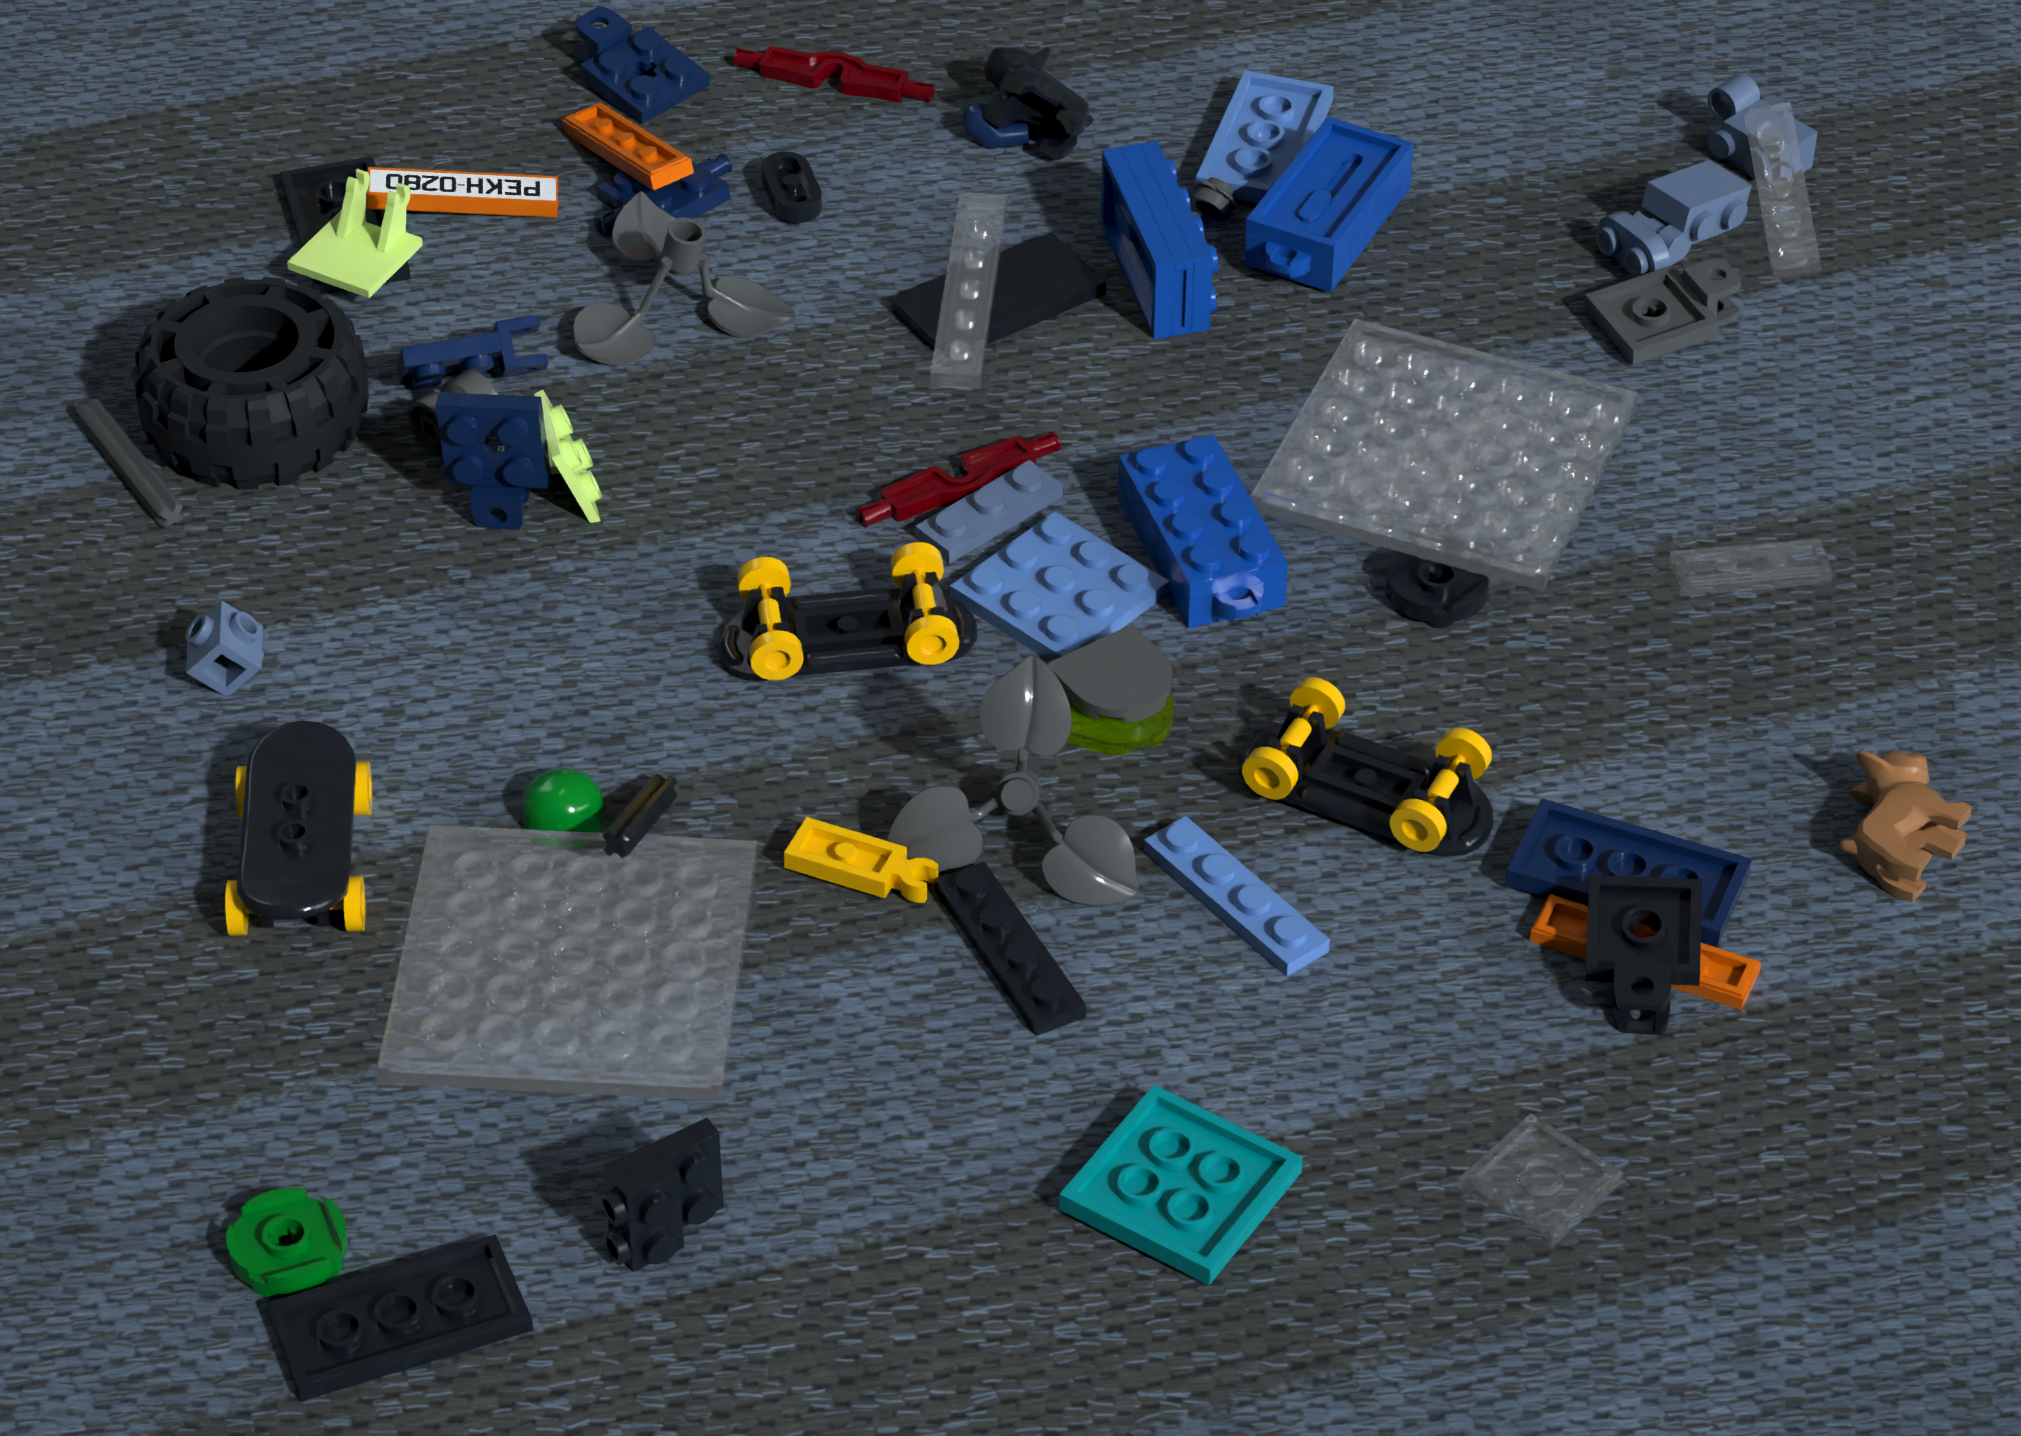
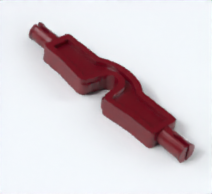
(855, 75)
(937, 488)

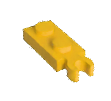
(858, 861)

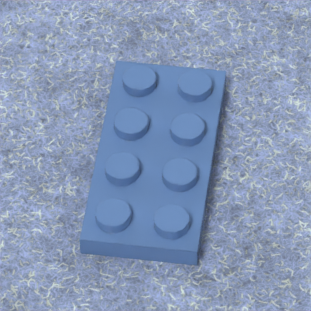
(1264, 132)

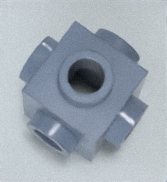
(224, 648)

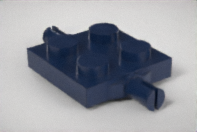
(681, 198)

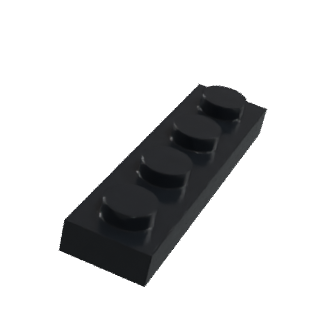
(1010, 948)

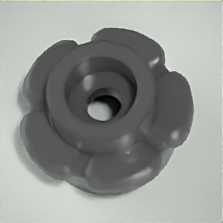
(1214, 197)

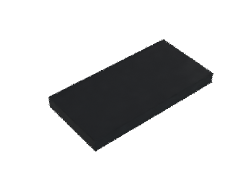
(318, 195)
(1031, 286)
(398, 1317)

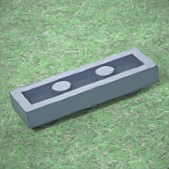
(989, 511)

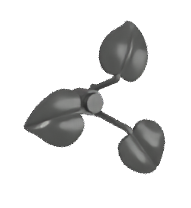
(675, 244)
(1034, 715)

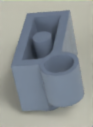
(1729, 135)

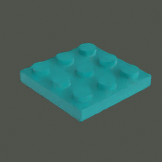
(1181, 1184)

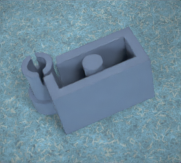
(1693, 206)

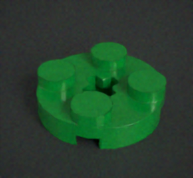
(292, 1268)

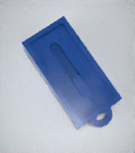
(1328, 204)
(1157, 240)
(1202, 531)

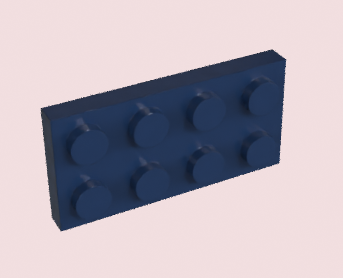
(1571, 844)

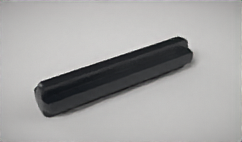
(640, 815)

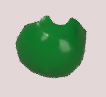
(562, 802)

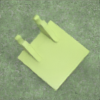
(357, 253)
(570, 458)

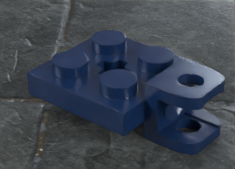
(614, 58)
(430, 361)
(498, 474)

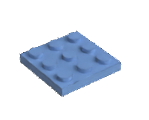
(1059, 588)

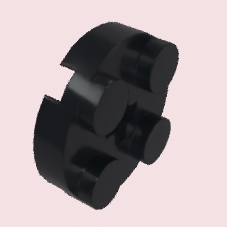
(1431, 602)

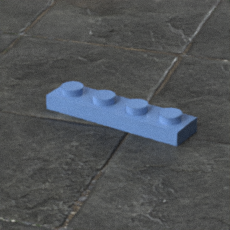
(1236, 896)

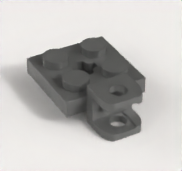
(1680, 309)

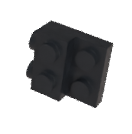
(659, 1193)

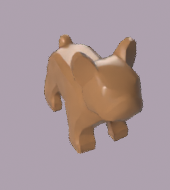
(1902, 821)

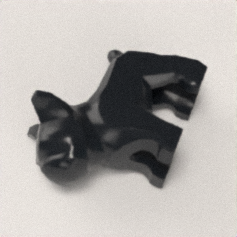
(1035, 98)

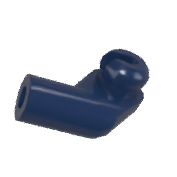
(990, 135)

